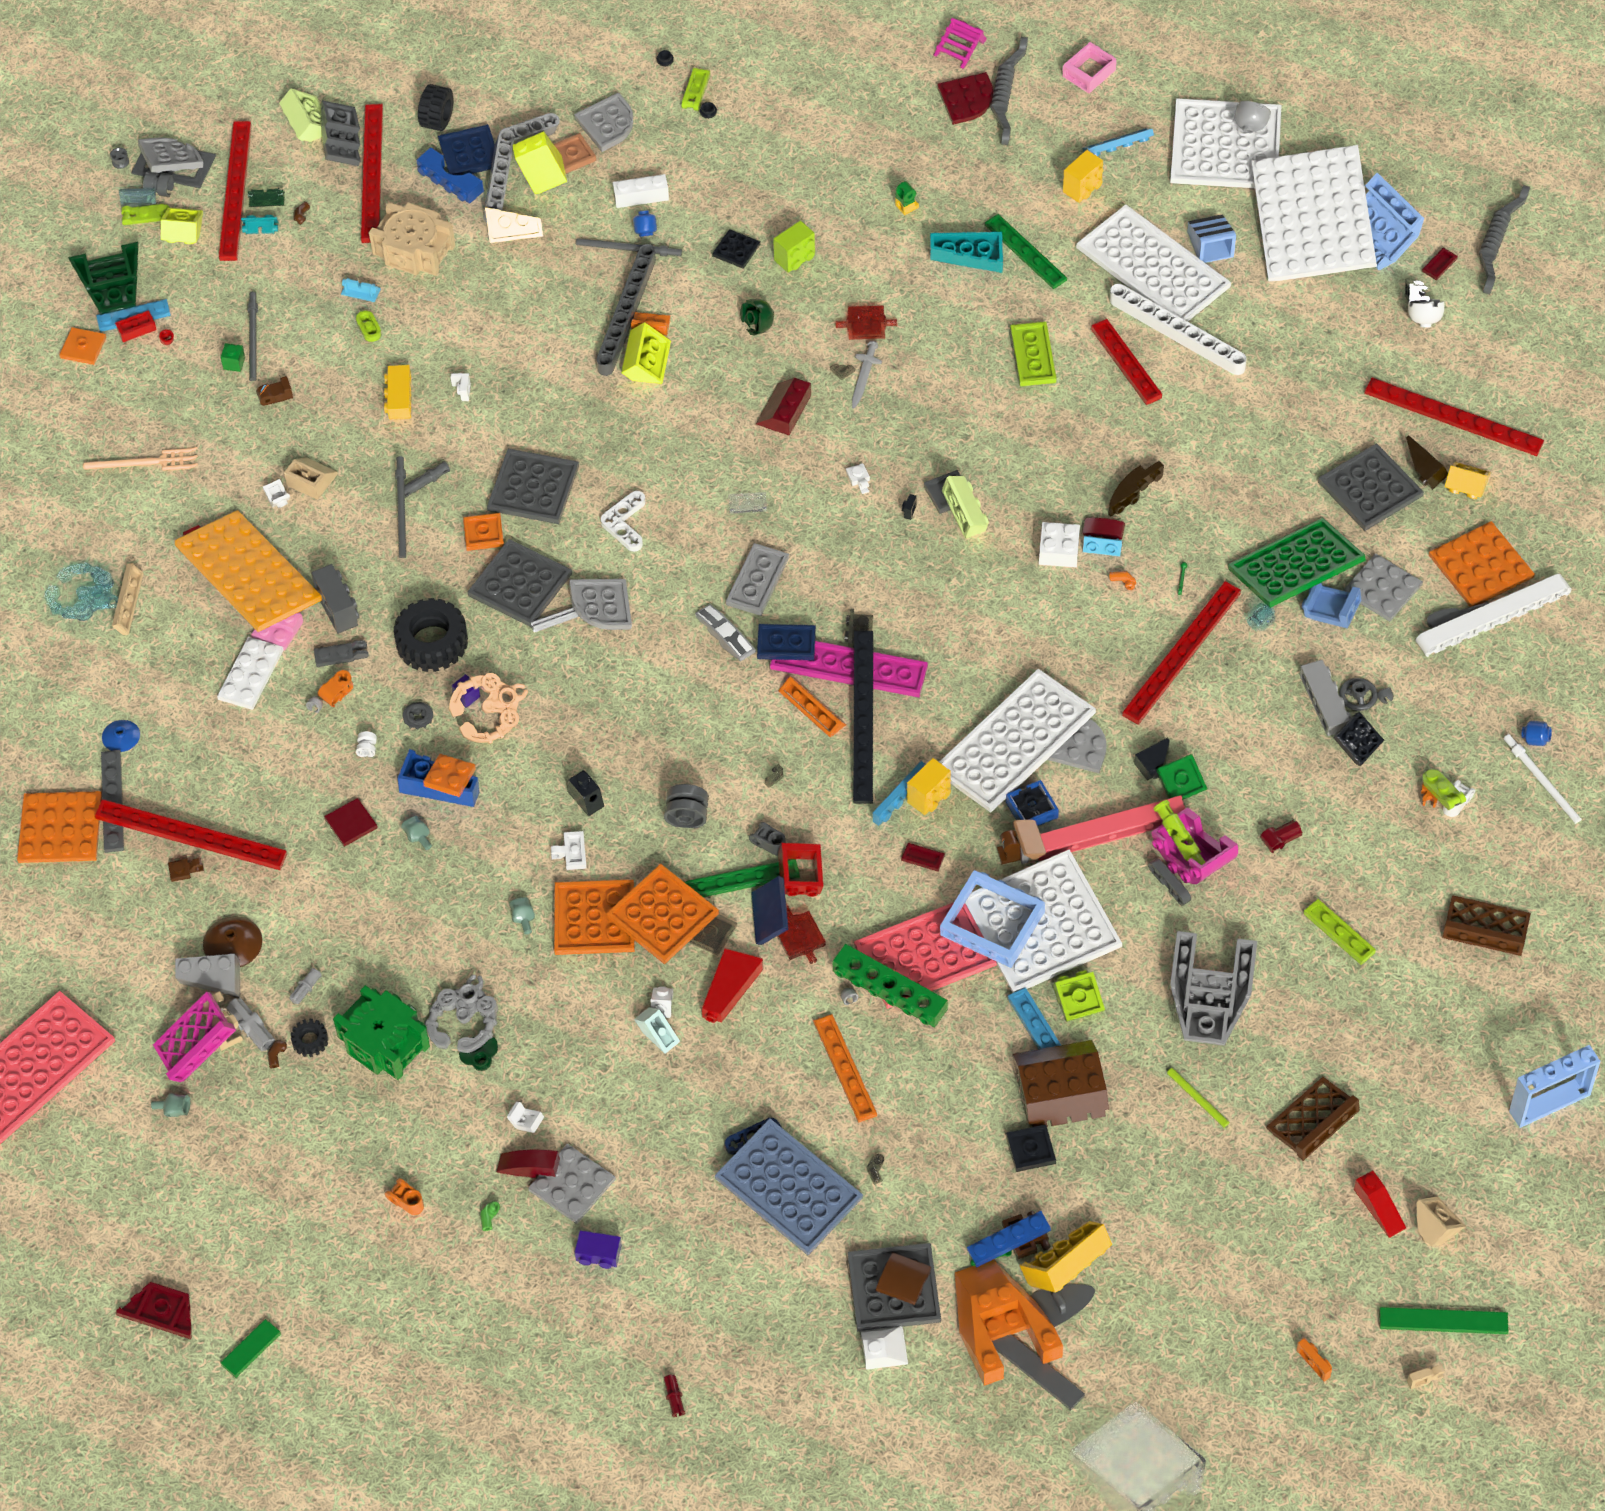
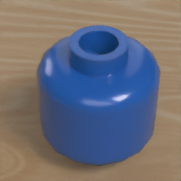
(644, 224)
(1537, 733)

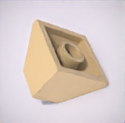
(1436, 1221)

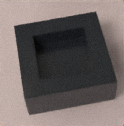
(909, 506)

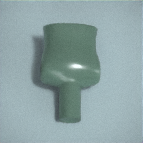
(417, 831)
(522, 913)
(174, 1105)

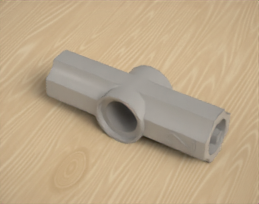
(251, 1024)

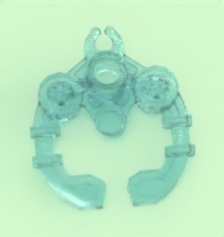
(92, 598)

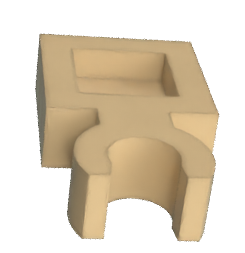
(1423, 1376)

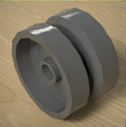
(686, 806)

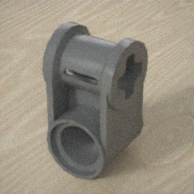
(767, 837)

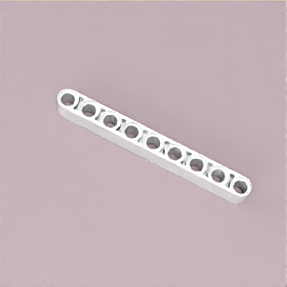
(1178, 329)
(1493, 614)

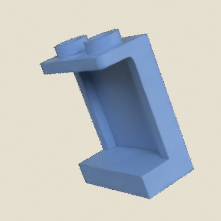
(1331, 605)

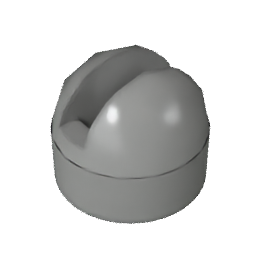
(314, 701)
(848, 993)

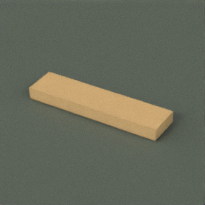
(127, 599)

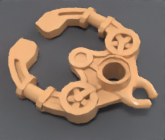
(494, 703)

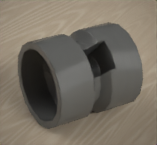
(159, 182)

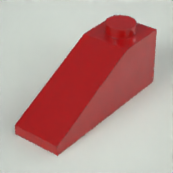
(1379, 1203)

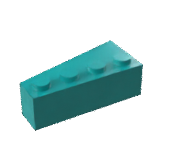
(968, 249)

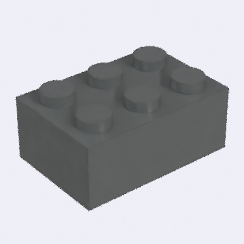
(336, 598)

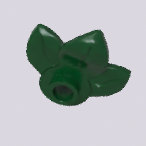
(485, 1052)

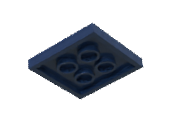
(468, 150)

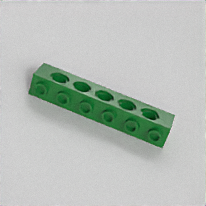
(935, 1005)

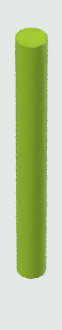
(1198, 1097)

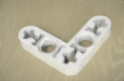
(618, 520)

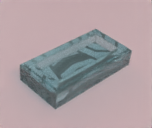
(137, 197)

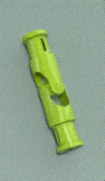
(1178, 832)

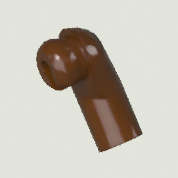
(299, 211)

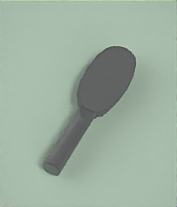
(1445, 615)

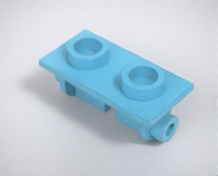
(360, 290)
(1102, 546)

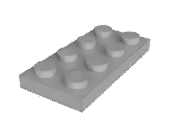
(757, 579)

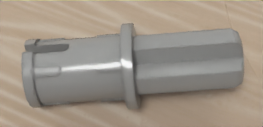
(305, 986)

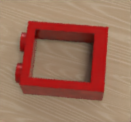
(804, 852)

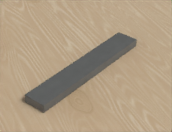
(1041, 1373)

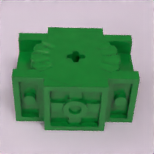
(382, 1032)

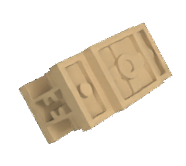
(412, 238)

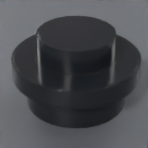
(665, 58)
(708, 110)

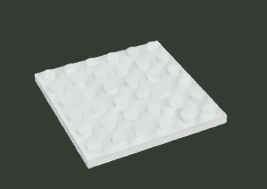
(1214, 149)
(1067, 934)

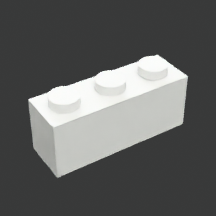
(640, 191)

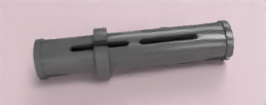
(429, 476)

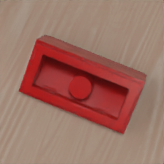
(135, 326)

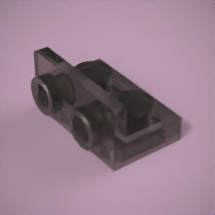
(857, 623)

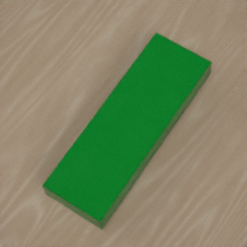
(250, 1348)

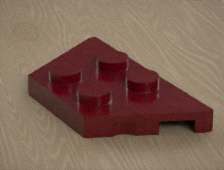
(160, 1309)

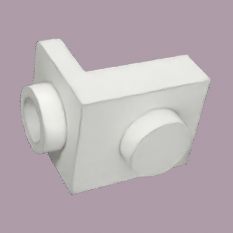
(276, 494)
(662, 1000)
(524, 1118)

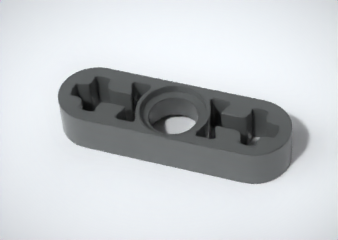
(1167, 878)

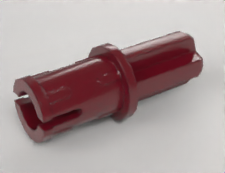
(674, 1395)

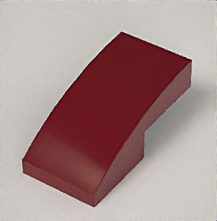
(1104, 527)

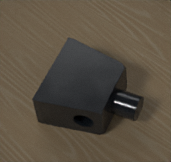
(583, 787)

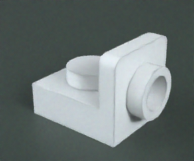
(463, 384)

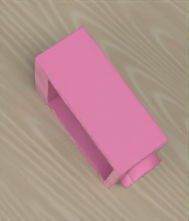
(1083, 80)

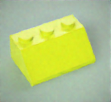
(646, 355)

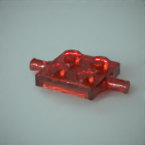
(866, 322)
(801, 937)

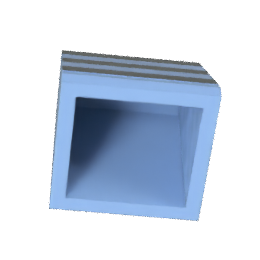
(1212, 238)

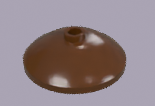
(244, 944)

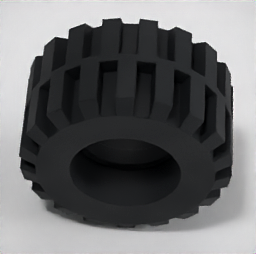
(435, 107)

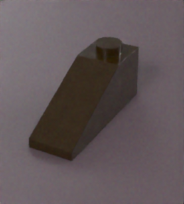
(1428, 468)

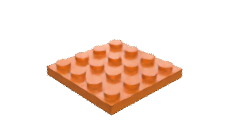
(1481, 564)
(59, 827)
(662, 913)
(582, 919)

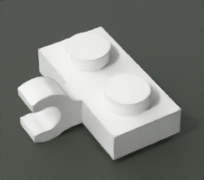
(573, 850)

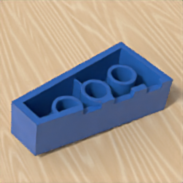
(415, 771)

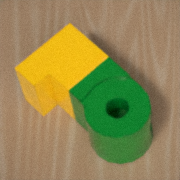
(905, 196)

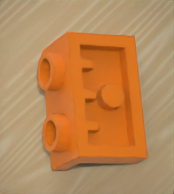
(656, 321)

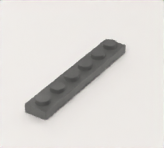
(112, 791)

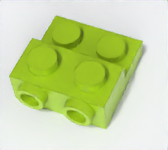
(1078, 995)

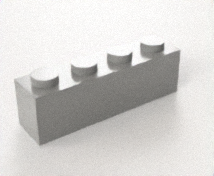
(1324, 696)

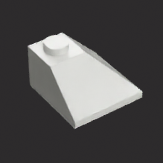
(884, 1347)

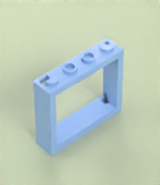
(982, 945)
(1581, 1062)

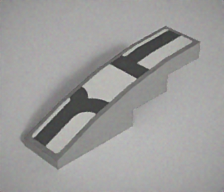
(723, 630)

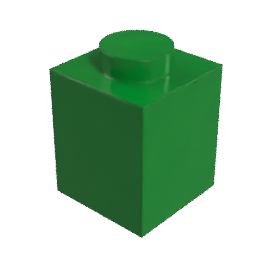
(232, 357)

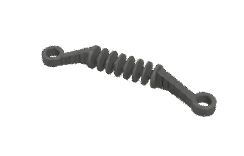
(1003, 89)
(1495, 236)

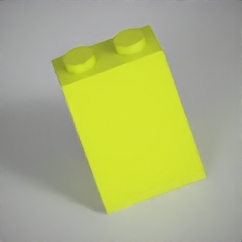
(540, 162)

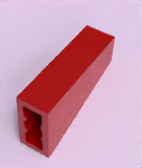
(730, 982)

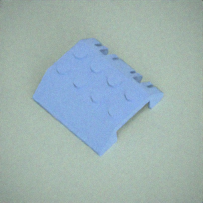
(1392, 221)

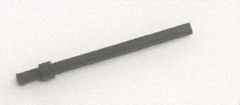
(663, 250)
(252, 309)
(400, 475)

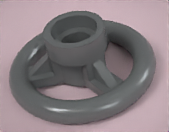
(1358, 691)

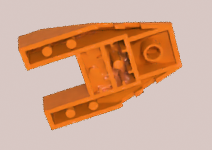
(994, 1307)

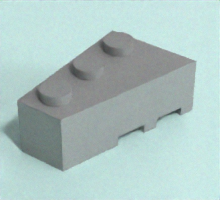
(210, 973)

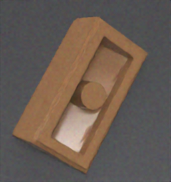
(1029, 838)

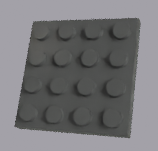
(533, 486)
(1370, 487)
(519, 582)
(879, 1310)

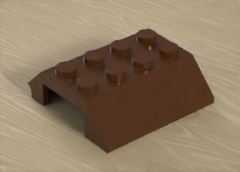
(1062, 1083)

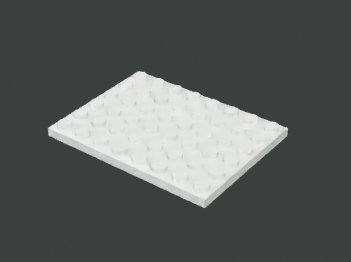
(1313, 213)

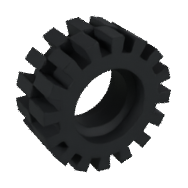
(309, 1027)

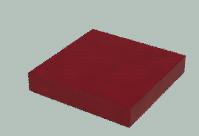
(350, 822)

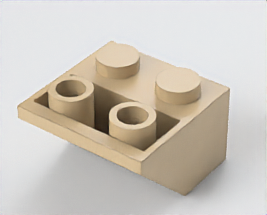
(309, 477)

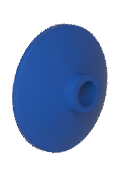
(123, 741)

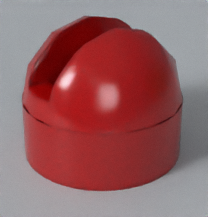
(164, 334)

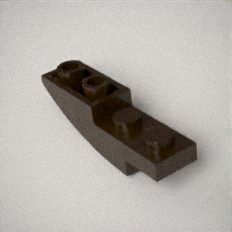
(1130, 487)

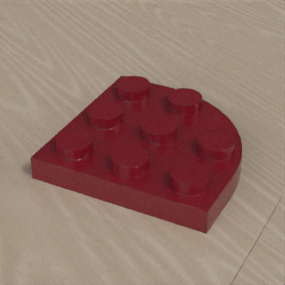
(966, 97)

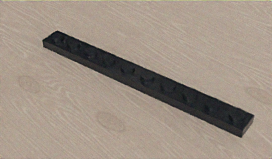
(863, 717)

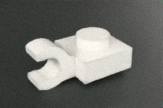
(859, 476)

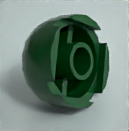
(759, 313)

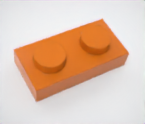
(1316, 1362)

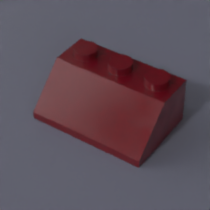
(785, 406)

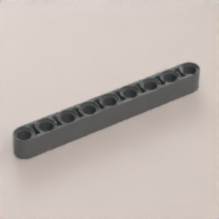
(626, 309)

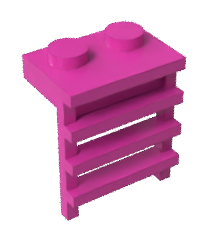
(964, 31)

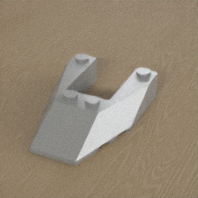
(1208, 999)

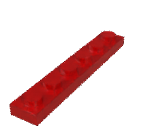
(1126, 361)

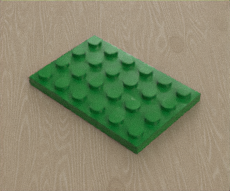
(1296, 562)

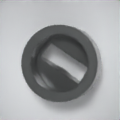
(1387, 692)

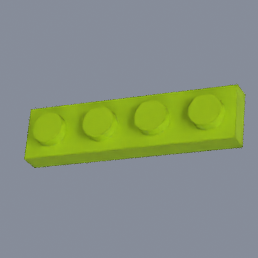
(1339, 931)

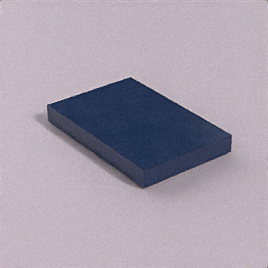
(786, 642)
(769, 910)

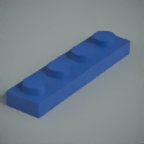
(1008, 1238)

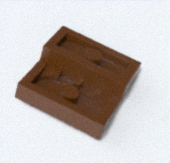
(903, 1278)

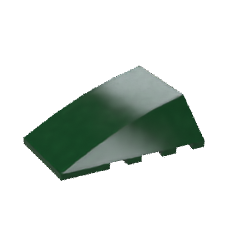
(110, 279)

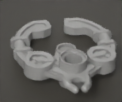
(465, 1009)

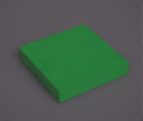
(1182, 778)

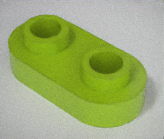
(368, 327)

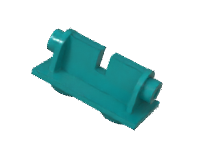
(253, 224)

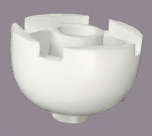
(1426, 312)

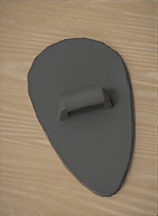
(1064, 1303)

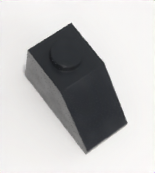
(1152, 759)

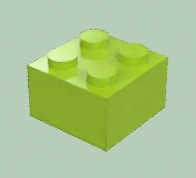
(794, 246)

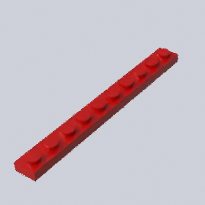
(372, 170)
(235, 191)
(1454, 416)
(1181, 653)
(191, 834)

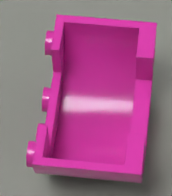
(1214, 853)

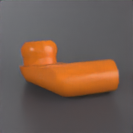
(1125, 577)

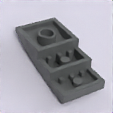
(340, 133)

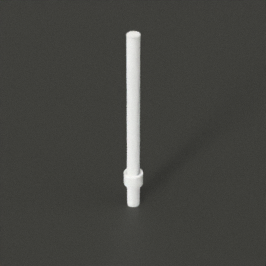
(1519, 751)

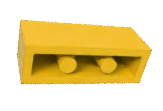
(398, 392)

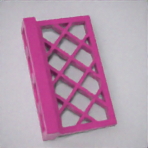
(201, 1048)

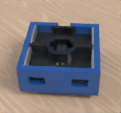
(1032, 804)

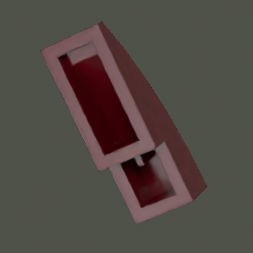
(529, 1163)

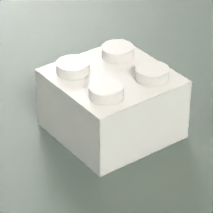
(1059, 544)

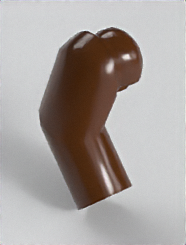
(277, 1046)

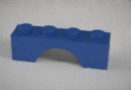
(465, 187)

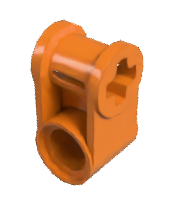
(336, 688)
(403, 1194)

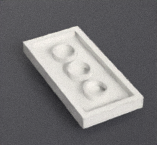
(250, 673)

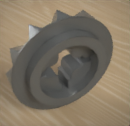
(416, 709)

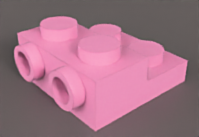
(281, 632)

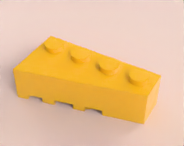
(1067, 1258)

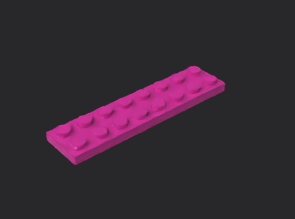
(837, 665)

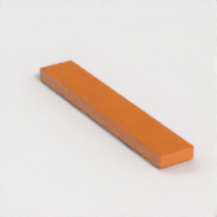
(845, 1068)

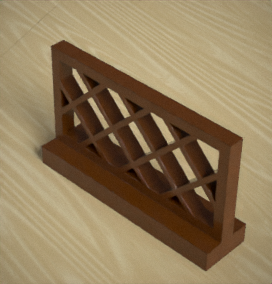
(1484, 936)
(1327, 1126)

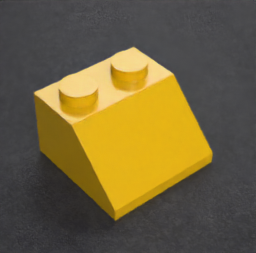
(1467, 480)

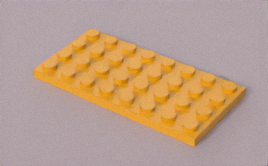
(248, 570)

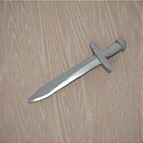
(867, 360)

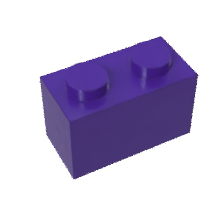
(598, 1249)

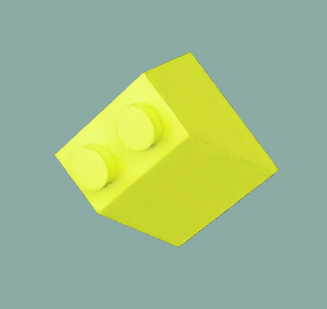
(181, 225)

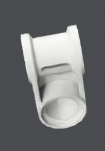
(1458, 807)

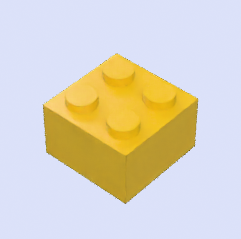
(1083, 176)
(929, 787)

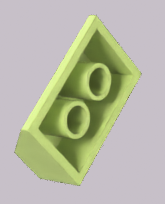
(303, 114)
(964, 506)

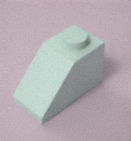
(657, 1029)

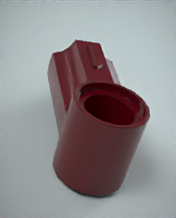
(1278, 837)

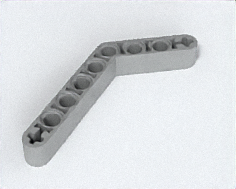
(546, 123)

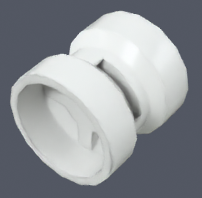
(366, 744)

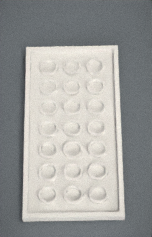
(1153, 264)
(1015, 739)

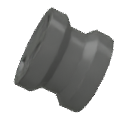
(116, 155)

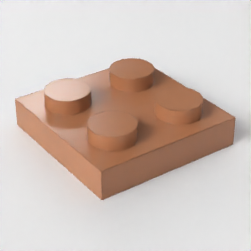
(575, 152)

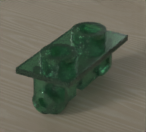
(272, 197)

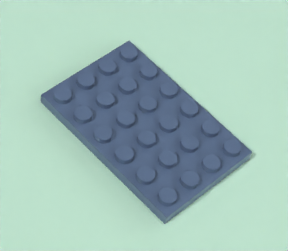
(788, 1186)

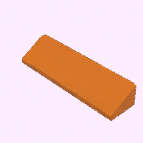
(813, 705)

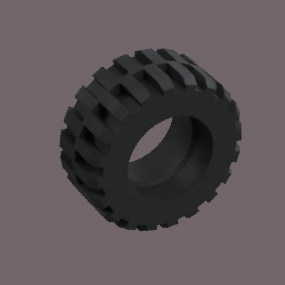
(430, 654)

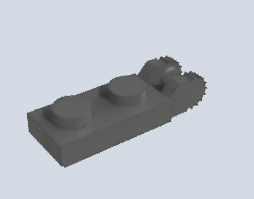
(340, 653)

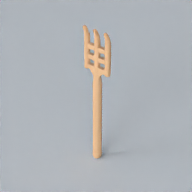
(162, 460)

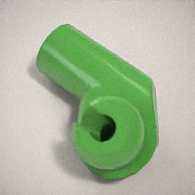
(488, 1214)

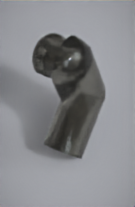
(874, 1167)

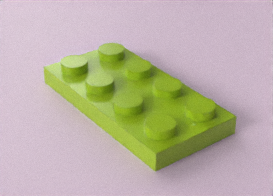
(1033, 354)

